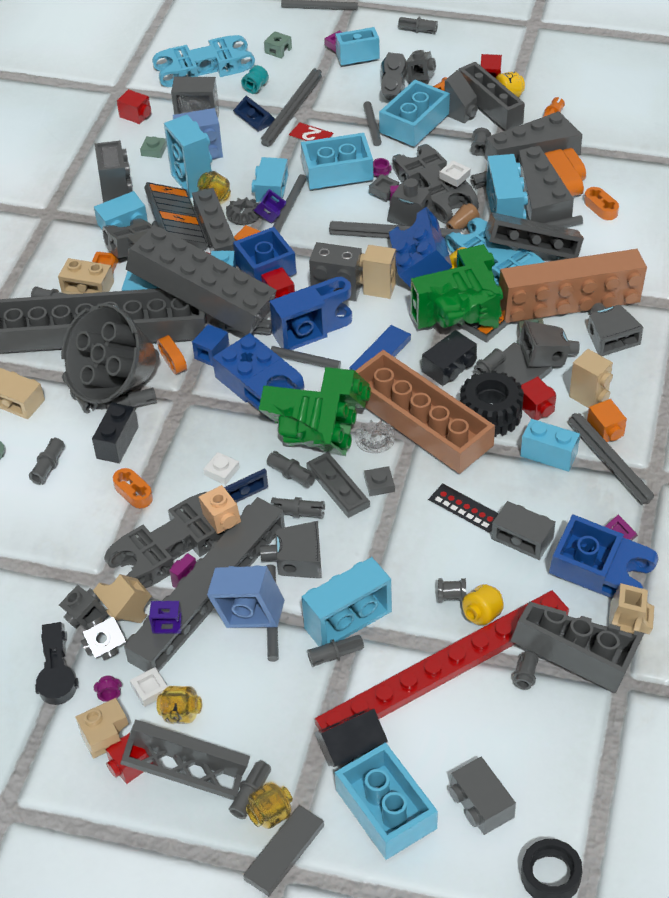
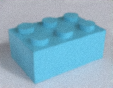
(414, 112)
(187, 152)
(337, 160)
(505, 186)
(347, 602)
(386, 800)

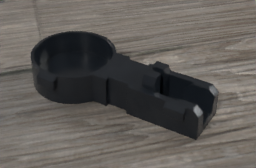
(56, 681)

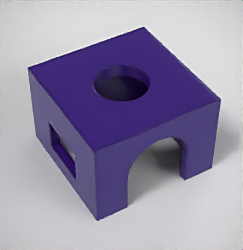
(270, 205)
(158, 617)

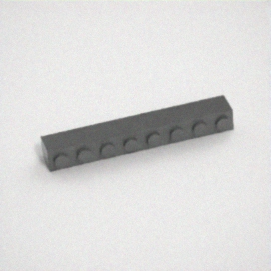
(235, 548)

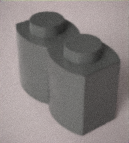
(395, 72)

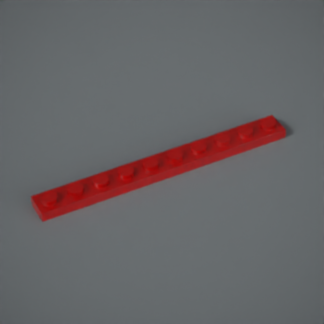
(437, 668)

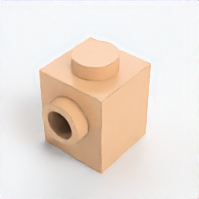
(221, 514)

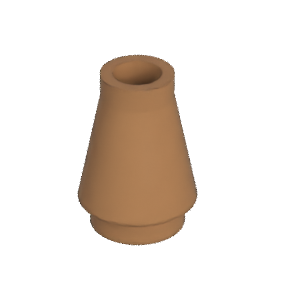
(463, 216)

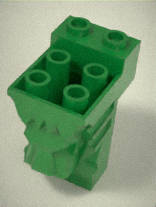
(458, 293)
(318, 417)

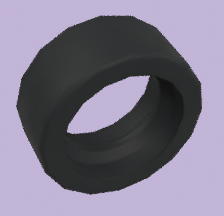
(557, 849)

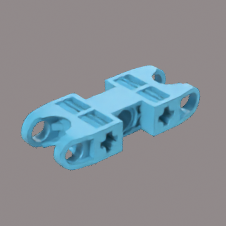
(204, 59)
(503, 255)

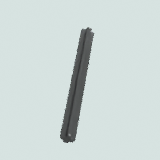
(291, 107)
(372, 229)

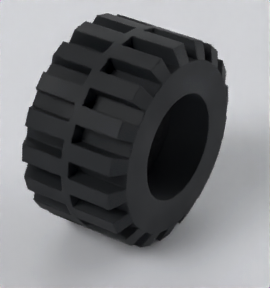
(495, 399)

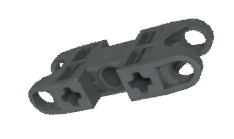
(426, 170)
(121, 239)
(159, 548)

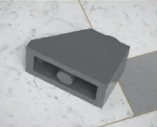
(462, 98)

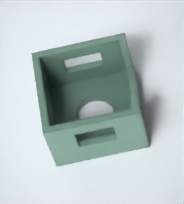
(275, 43)

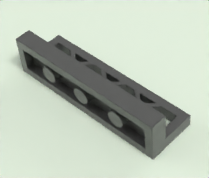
(185, 749)

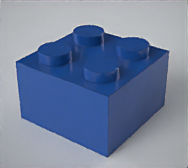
(264, 253)

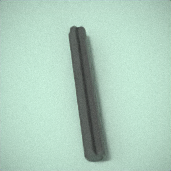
(611, 458)

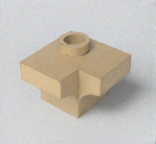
(124, 598)
(631, 610)
(101, 726)

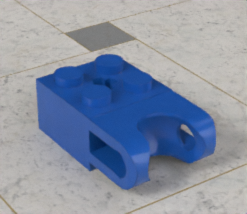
(420, 248)
(310, 313)
(250, 366)
(599, 557)

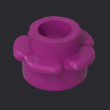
(381, 166)
(107, 688)

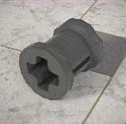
(479, 136)
(451, 590)

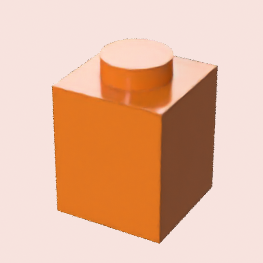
(607, 420)

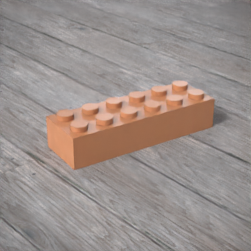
(571, 285)
(426, 412)

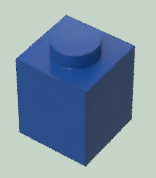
(209, 343)

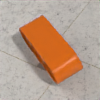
(566, 172)

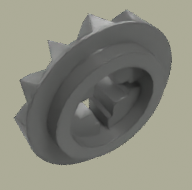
(234, 213)

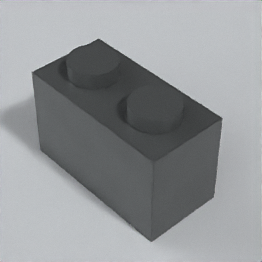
(523, 530)
(482, 796)

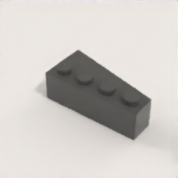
(548, 132)
(545, 190)
(577, 644)

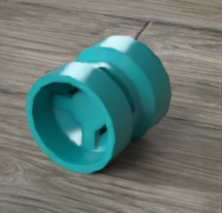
(255, 79)

